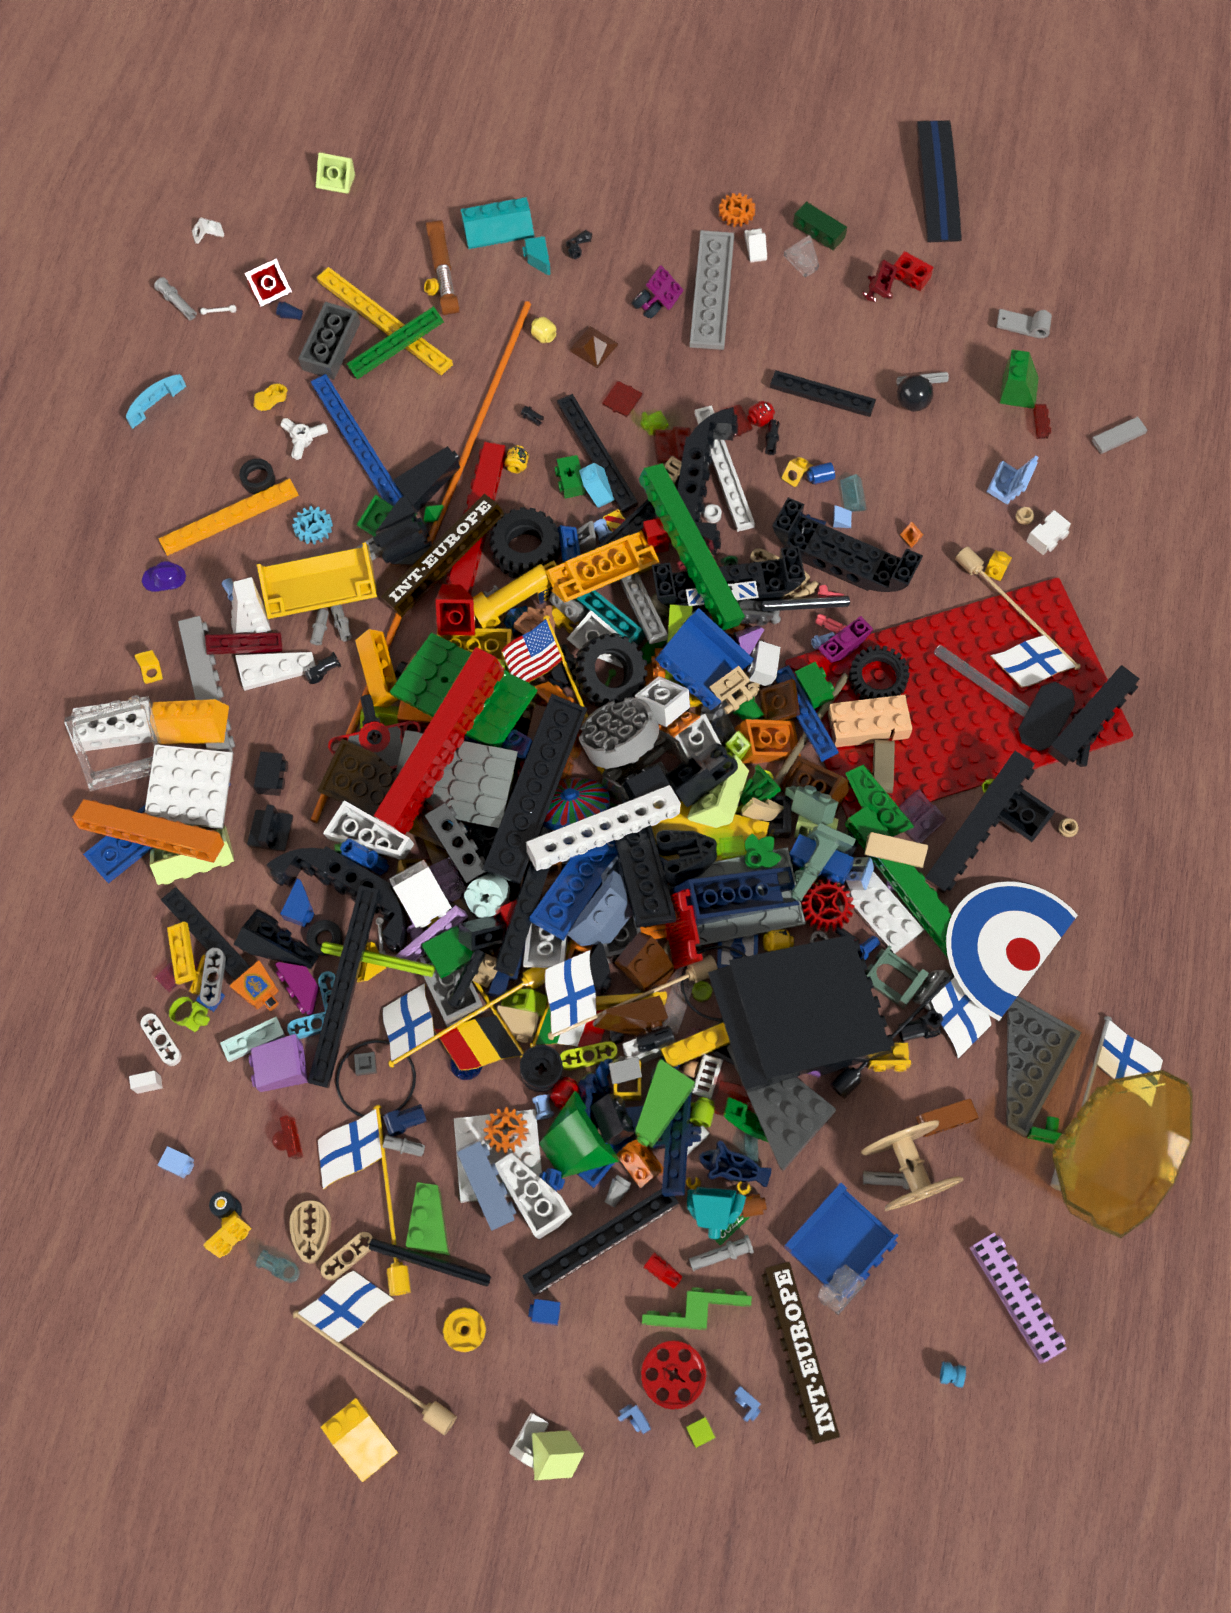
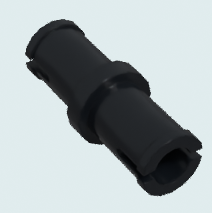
(772, 437)

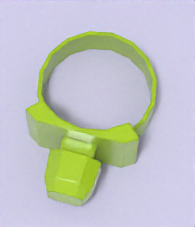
(197, 1017)

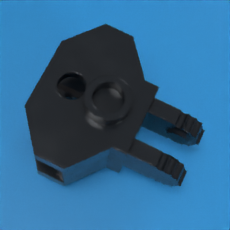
(558, 675)

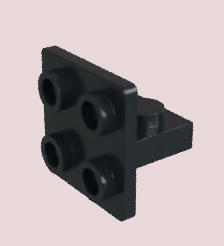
(270, 829)

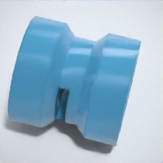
(952, 1374)

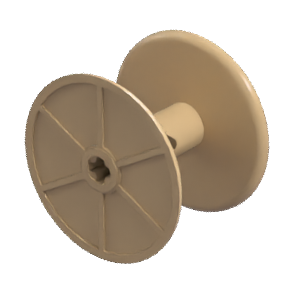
(911, 1164)

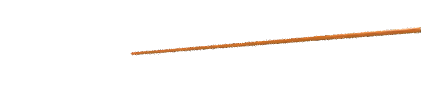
(446, 500)

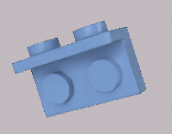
(745, 1400)
(639, 1421)

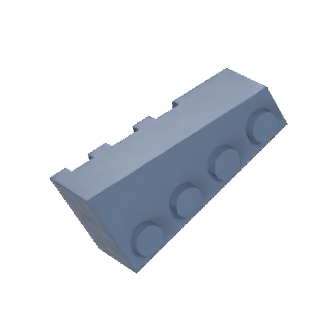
(485, 1184)

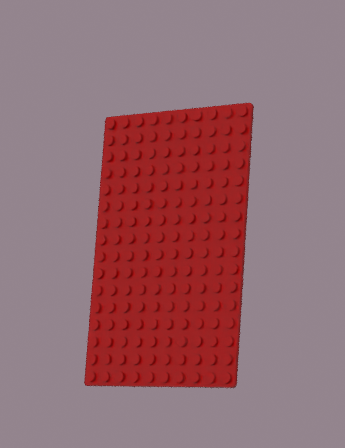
(957, 726)

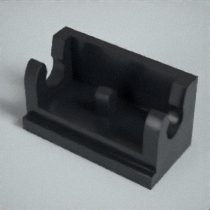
(781, 825)

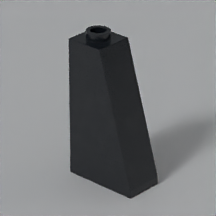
(428, 477)

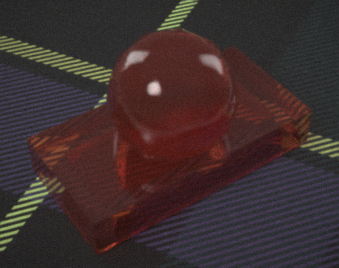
(288, 1138)

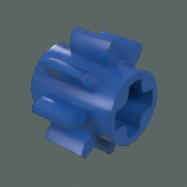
(553, 1178)

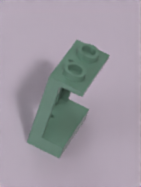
(890, 958)

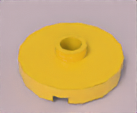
(453, 1325)

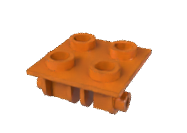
(680, 723)

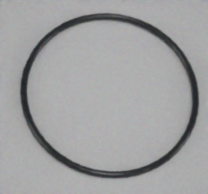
(683, 973)
(343, 1060)

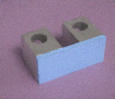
(860, 878)

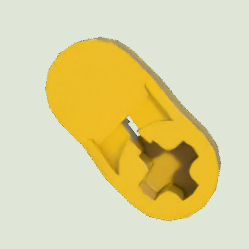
(267, 399)

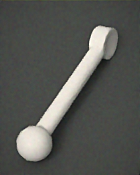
(232, 308)
(379, 921)

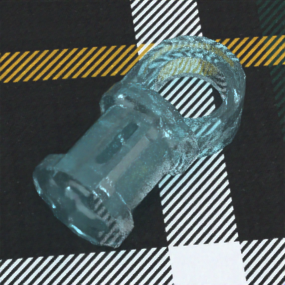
(278, 1267)

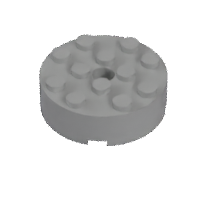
(619, 733)

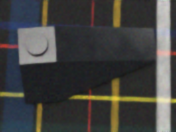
(266, 939)

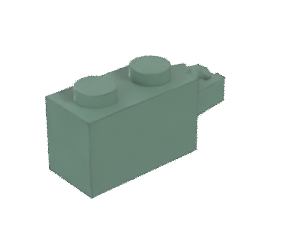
(812, 804)

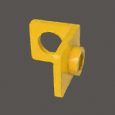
(799, 465)
(147, 661)

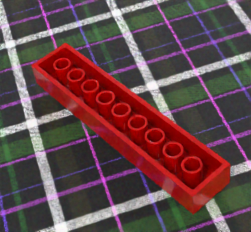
(440, 741)

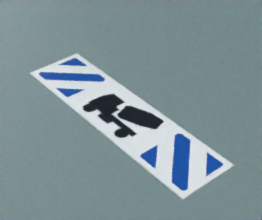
(740, 591)

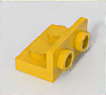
(897, 1060)

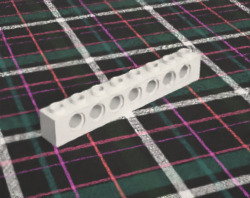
(592, 826)

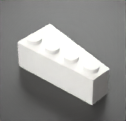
(248, 609)
(368, 831)

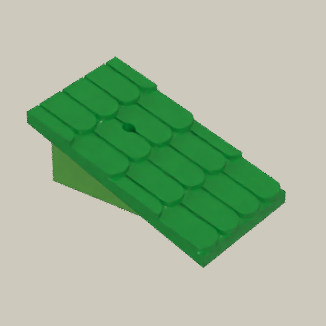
(435, 671)

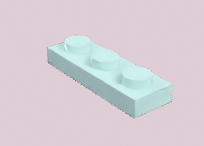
(261, 1034)

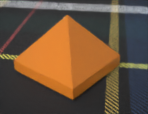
(911, 534)

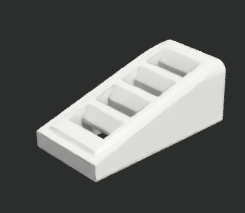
(712, 1059)

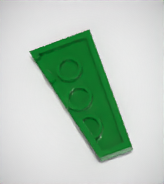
(874, 796)

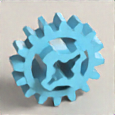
(313, 526)

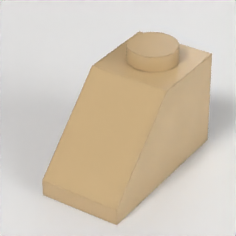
(519, 1022)

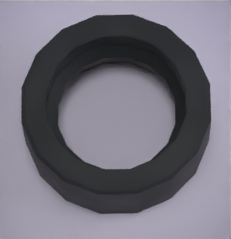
(252, 465)

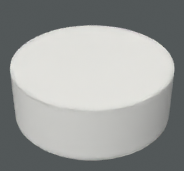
(712, 513)

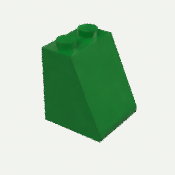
(1019, 381)

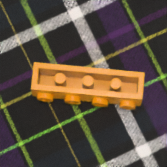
(377, 667)

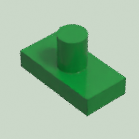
(1047, 1135)

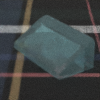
(853, 493)

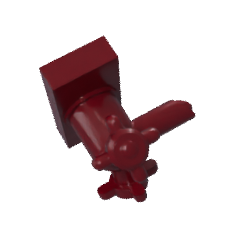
(881, 282)

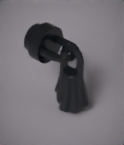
(575, 250)

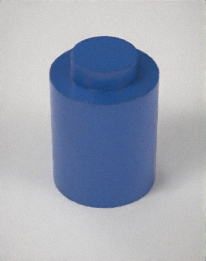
(821, 473)

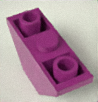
(846, 640)
(300, 985)

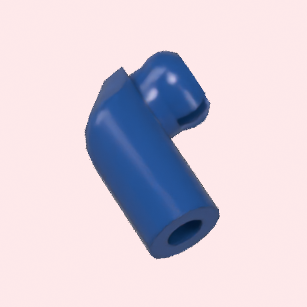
(602, 1072)

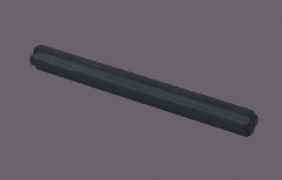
(429, 1262)

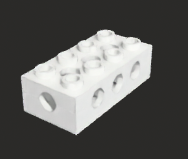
(115, 730)

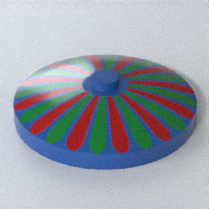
(575, 801)

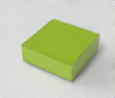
(700, 1432)

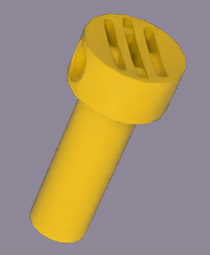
(489, 608)

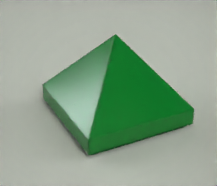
(433, 513)

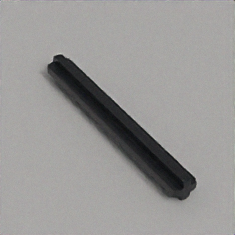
(805, 603)

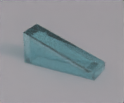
(751, 1147)

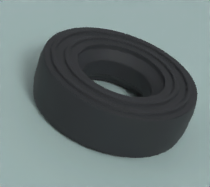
(319, 926)

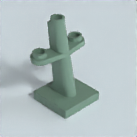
(827, 842)

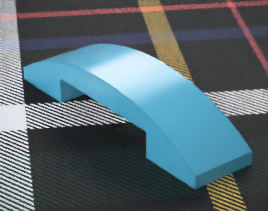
(151, 395)

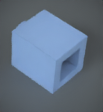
(176, 1162)

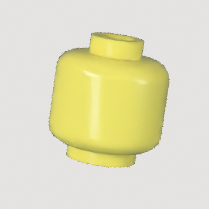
(543, 330)

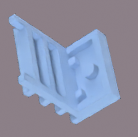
(1009, 481)

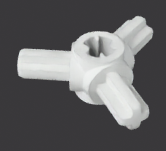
(302, 435)

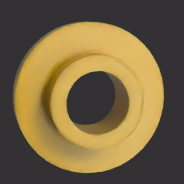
(431, 286)

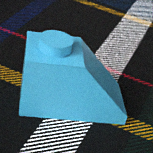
(597, 484)

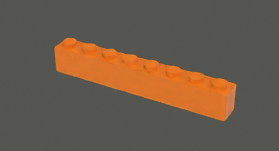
(148, 830)

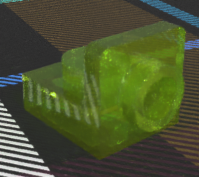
(653, 422)

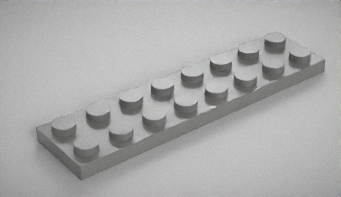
(712, 290)

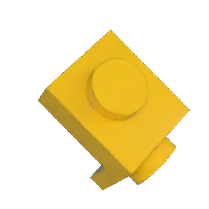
(998, 565)

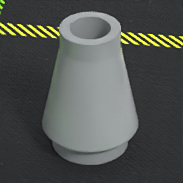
(617, 1190)

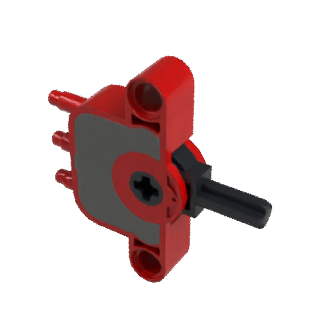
(389, 737)

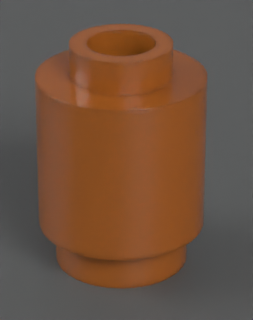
(753, 1206)

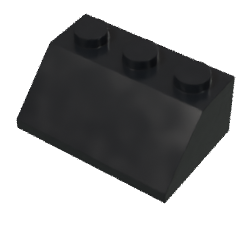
(1027, 815)

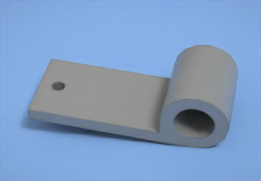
(1035, 326)

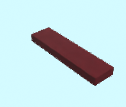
(243, 643)

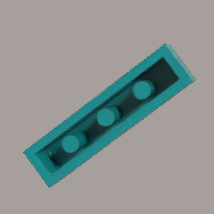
(612, 616)

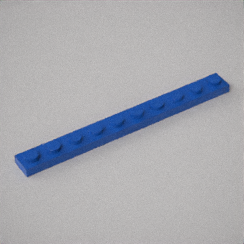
(356, 440)

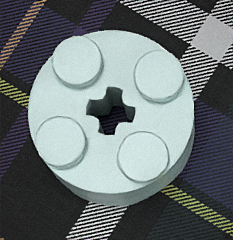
(480, 902)

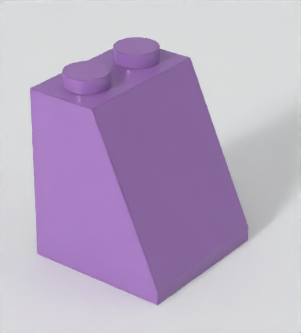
(278, 1064)

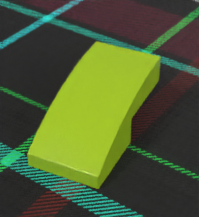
(738, 745)

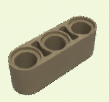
(884, 763)

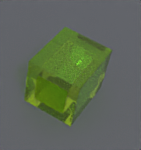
(731, 847)

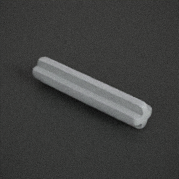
(939, 377)

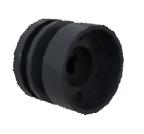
(534, 1058)

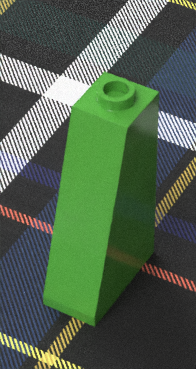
(664, 1099)

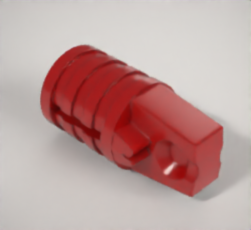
(662, 1270)

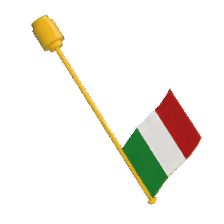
(578, 1037)

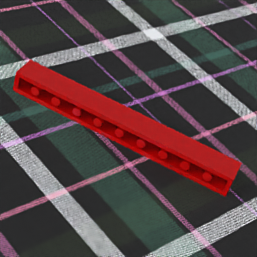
(487, 481)

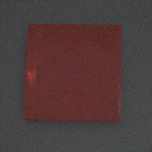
(670, 443)

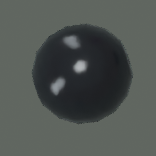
(915, 393)

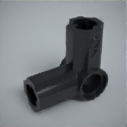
(925, 1026)

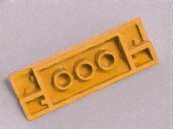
(601, 566)

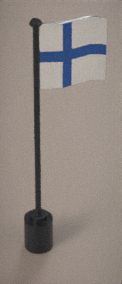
(961, 1021)

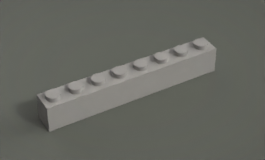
(202, 672)

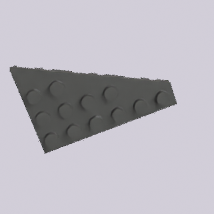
(1035, 1056)
(788, 1115)

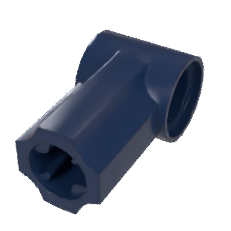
(399, 1121)

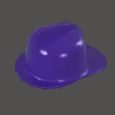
(163, 577)

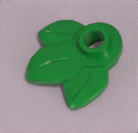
(762, 850)

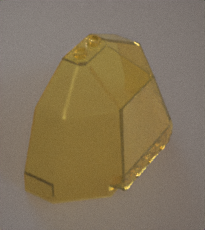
(1125, 1150)

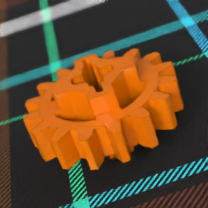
(737, 209)
(515, 1130)

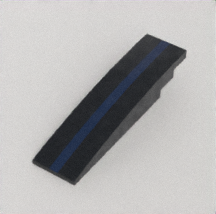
(938, 181)

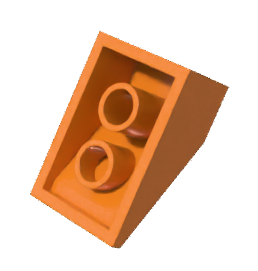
(769, 739)

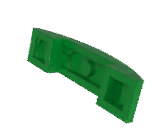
(745, 1120)

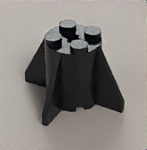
(402, 534)

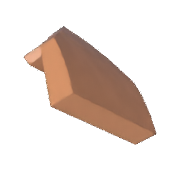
(533, 618)

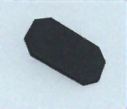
(1046, 716)

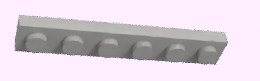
(644, 608)

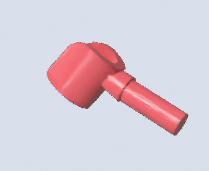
(823, 592)

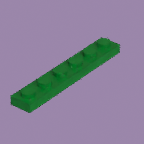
(395, 342)

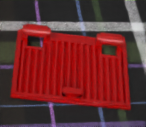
(683, 932)

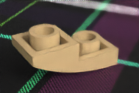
(761, 810)

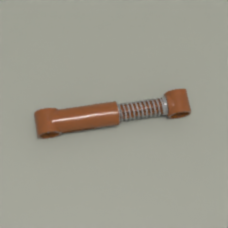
(442, 266)

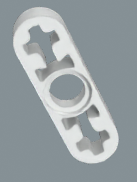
(173, 1048)

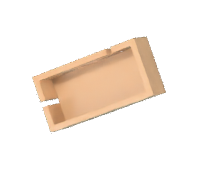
(869, 720)

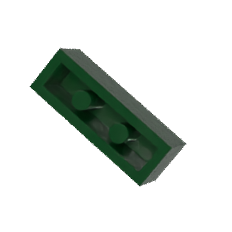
(819, 226)

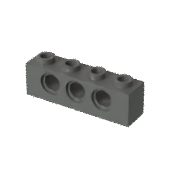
(436, 819)

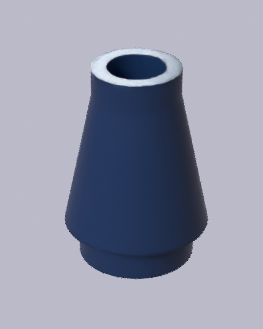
(288, 311)

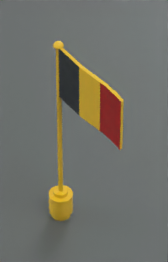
(480, 1039)

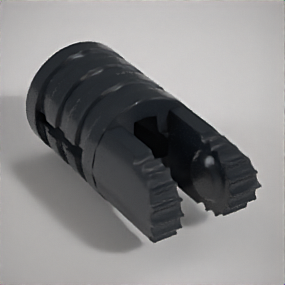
(655, 1039)

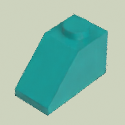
(537, 254)

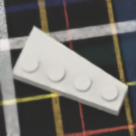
(266, 669)

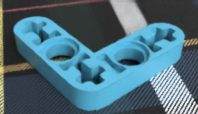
(309, 1019)

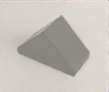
(587, 537)
(625, 1069)

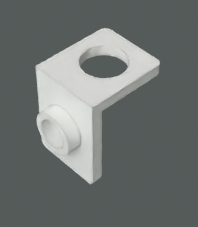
(207, 226)

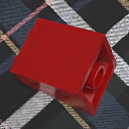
(455, 611)

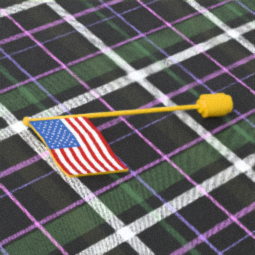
(536, 655)

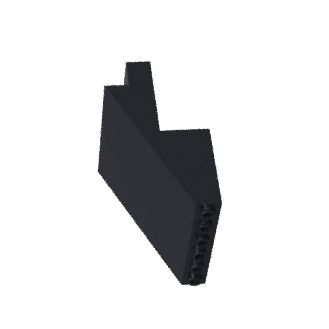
(800, 1011)

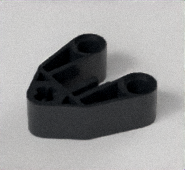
(695, 854)

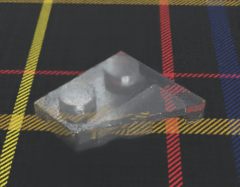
(803, 256)

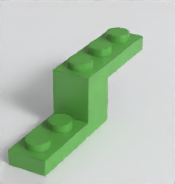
(696, 1309)

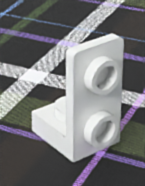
(523, 1446)

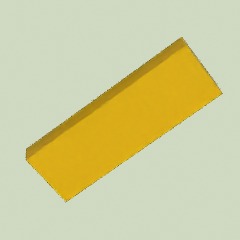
(181, 953)

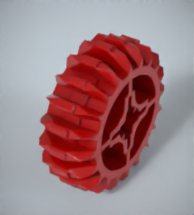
(837, 892)

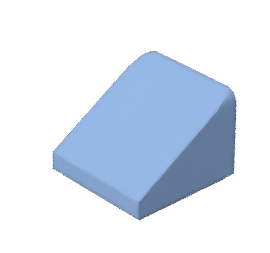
(841, 517)

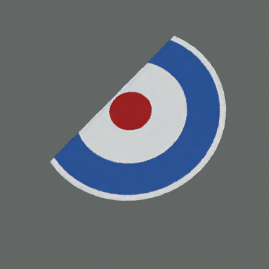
(1002, 939)

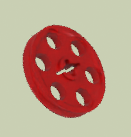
(672, 1363)

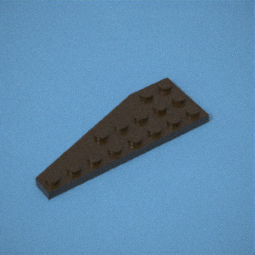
(364, 781)

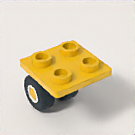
(232, 1226)

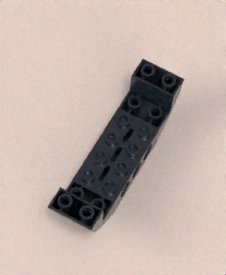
(695, 470)
(842, 554)
(772, 578)
(345, 877)

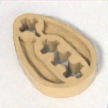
(298, 1227)

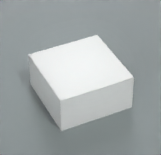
(145, 1082)

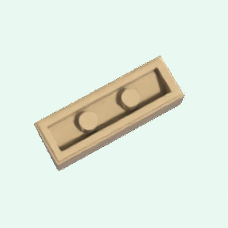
(896, 849)

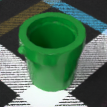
(749, 710)

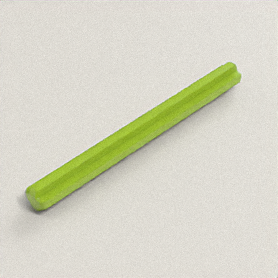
(384, 960)

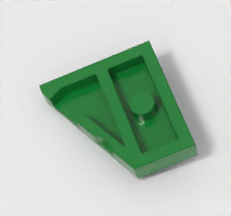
(760, 787)

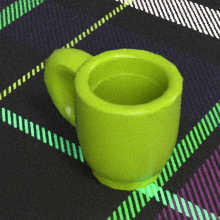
(702, 1112)

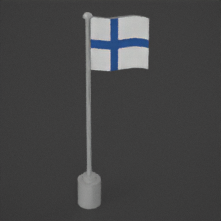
(1119, 1058)

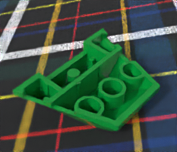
(574, 1142)

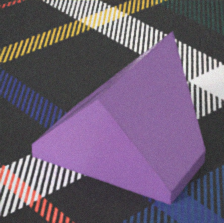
(748, 637)

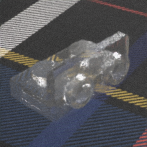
(841, 1289)

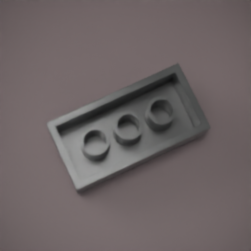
(329, 340)

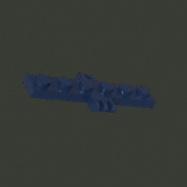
(676, 1140)

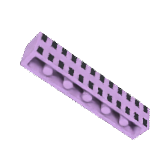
(1018, 1298)

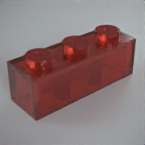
(1041, 421)

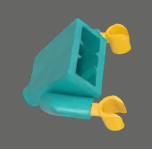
(715, 1207)

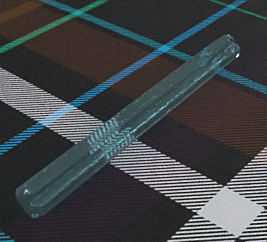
(981, 680)

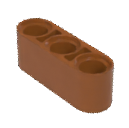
(950, 1116)

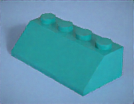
(497, 223)

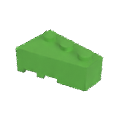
(427, 1221)

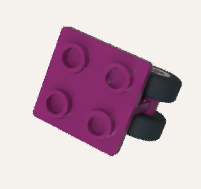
(663, 288)

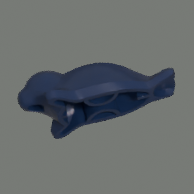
(591, 1093)
(733, 1165)

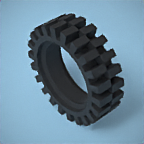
(885, 656)

